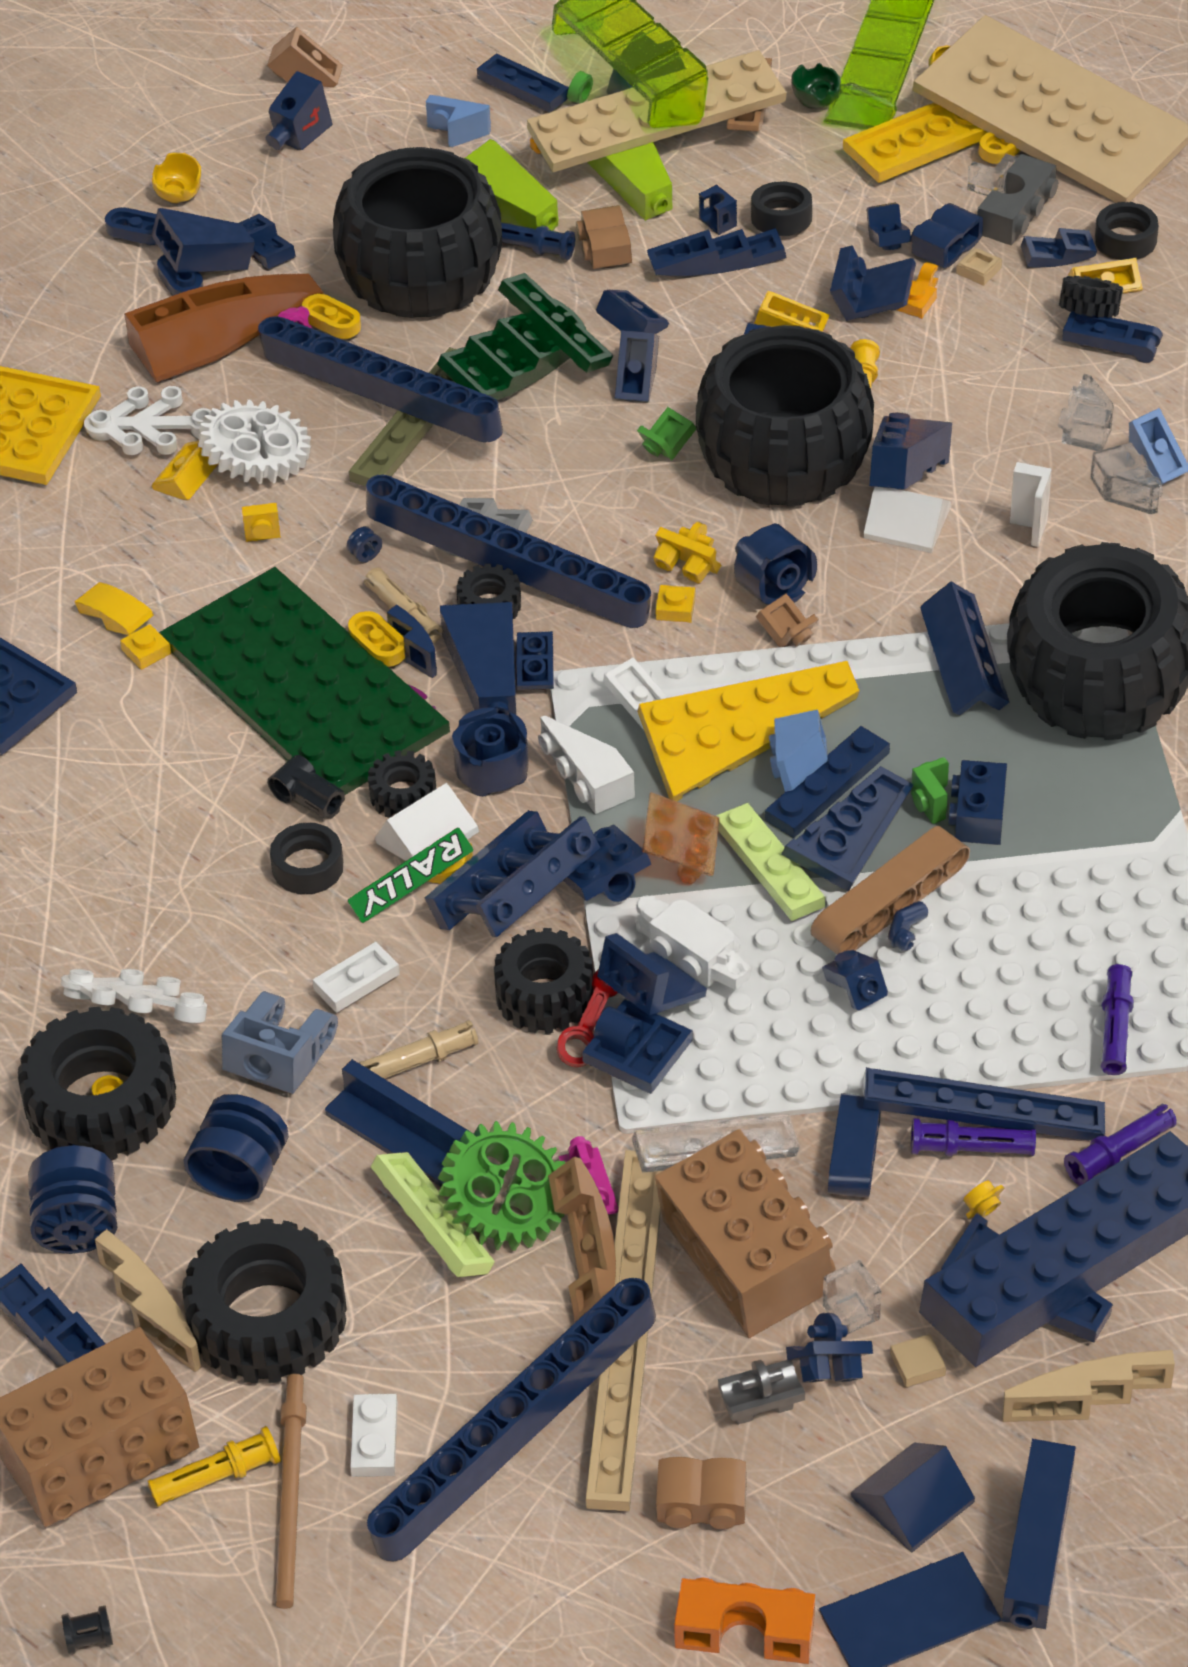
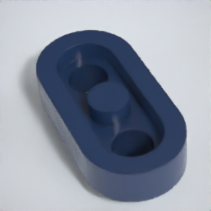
(131, 225)
(177, 282)

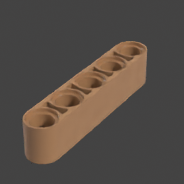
(893, 886)

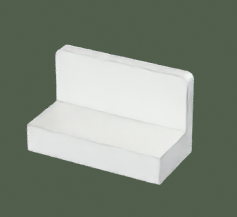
(1031, 498)

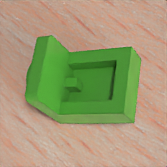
(667, 434)
(928, 789)

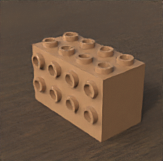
(745, 1231)
(94, 1426)

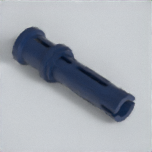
(540, 239)

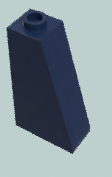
(483, 652)
(1038, 1534)

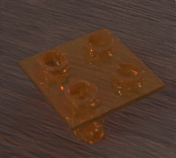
(681, 837)

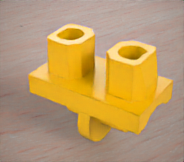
(690, 546)

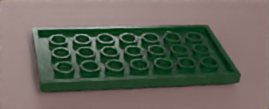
(303, 680)

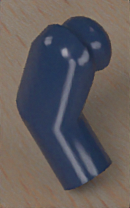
(899, 932)

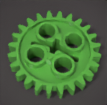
(469, 1169)

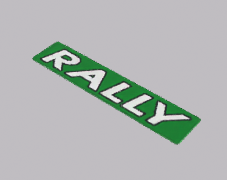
(410, 875)

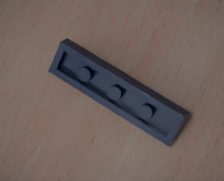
(844, 768)

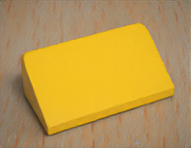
(1122, 272)
(184, 473)

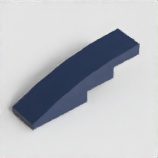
(707, 255)
(46, 1318)

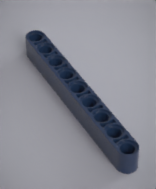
(381, 379)
(494, 543)
(592, 1340)

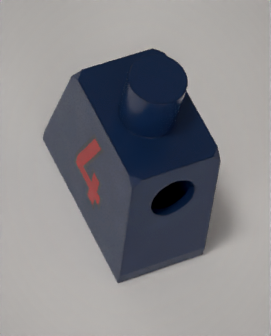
(298, 113)

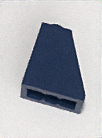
(202, 242)

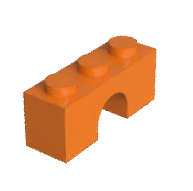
(712, 1608)

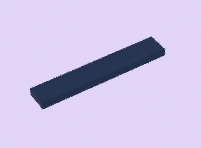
(983, 1104)

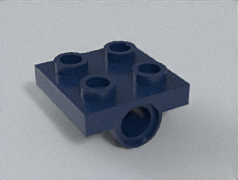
(616, 857)
(636, 1045)

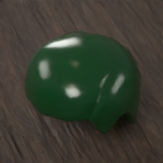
(816, 86)

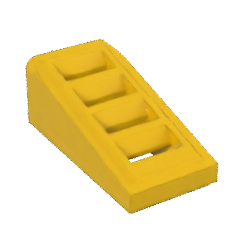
(780, 311)

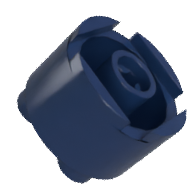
(774, 564)
(490, 751)

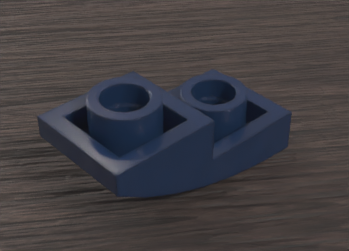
(535, 660)

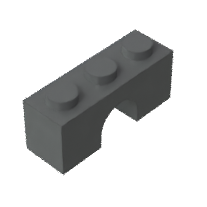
(1028, 187)

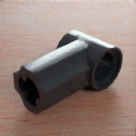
(299, 782)

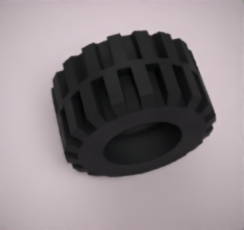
(543, 957)

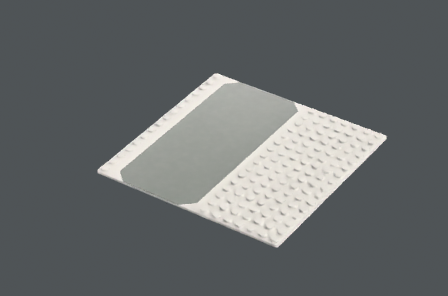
(1011, 944)

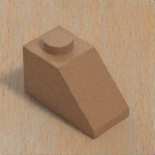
(303, 54)

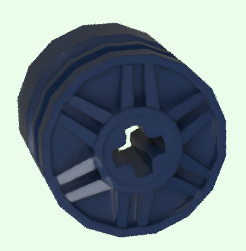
(236, 1148)
(71, 1198)

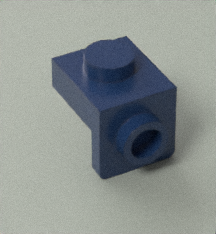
(886, 226)
(859, 976)

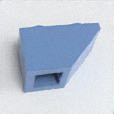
(797, 747)

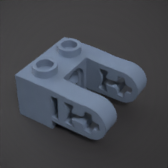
(272, 1054)

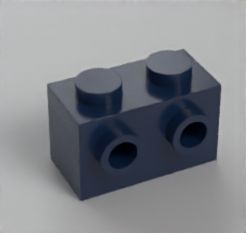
(980, 802)

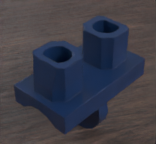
(828, 1346)

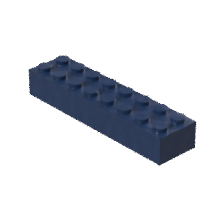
(1062, 1252)

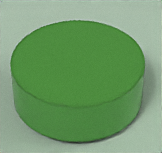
(580, 87)

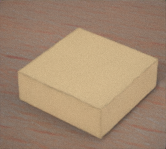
(979, 266)
(918, 1360)

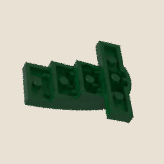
(524, 345)

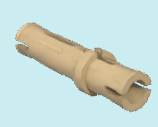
(392, 594)
(432, 1047)

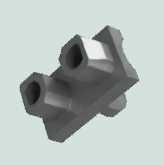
(761, 1390)

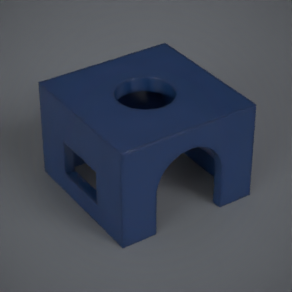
(722, 209)

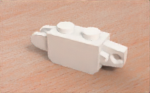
(692, 941)

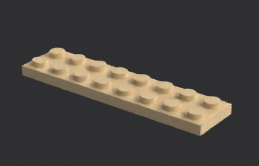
(620, 119)

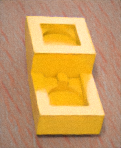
(115, 607)

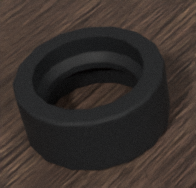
(781, 195)
(1126, 215)
(311, 879)

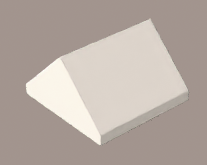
(905, 518)
(425, 823)

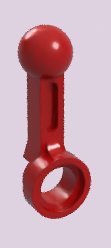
(585, 1028)

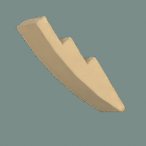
(149, 1300)
(1073, 1389)

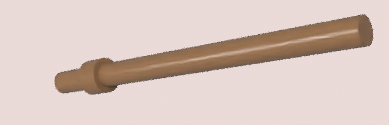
(293, 1419)

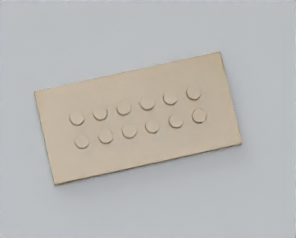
(1053, 110)

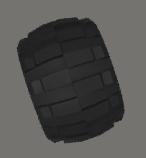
(417, 232)
(784, 415)
(1092, 685)

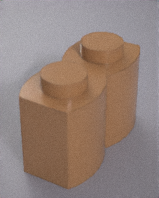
(604, 237)
(701, 1492)

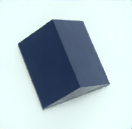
(916, 1493)

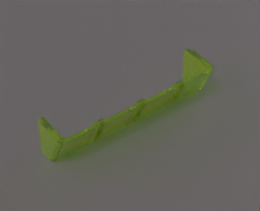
(642, 54)
(879, 63)

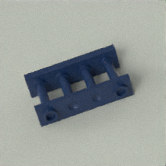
(512, 873)

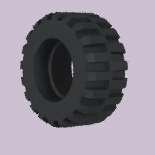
(89, 1045)
(255, 1258)

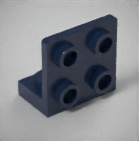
(870, 291)
(646, 979)

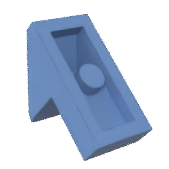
(461, 118)
(1156, 442)

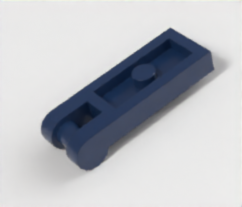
(1113, 335)

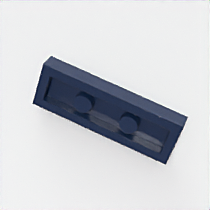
(523, 82)

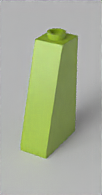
(638, 179)
(517, 192)

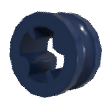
(364, 544)

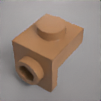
(786, 622)

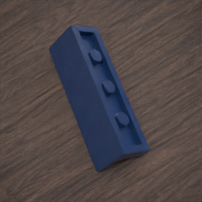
(963, 649)
(393, 1119)

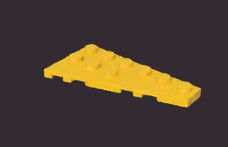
(730, 724)

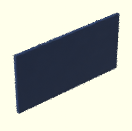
(910, 1614)

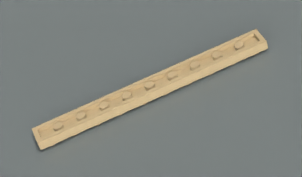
(622, 1382)

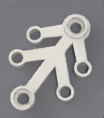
(108, 425)
(134, 994)

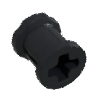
(95, 1619)

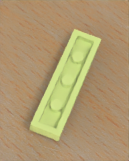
(762, 855)
(425, 1207)

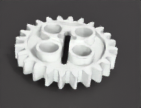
(254, 441)

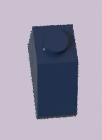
(636, 365)

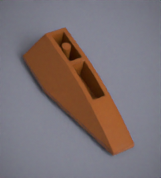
(210, 320)

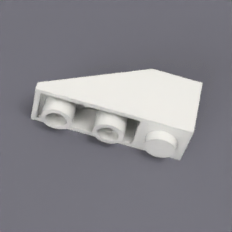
(593, 767)

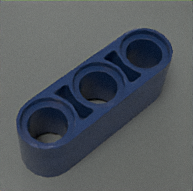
(853, 1148)

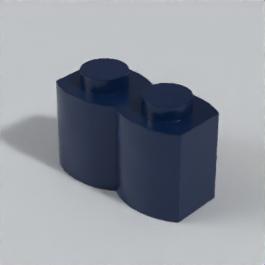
(947, 235)

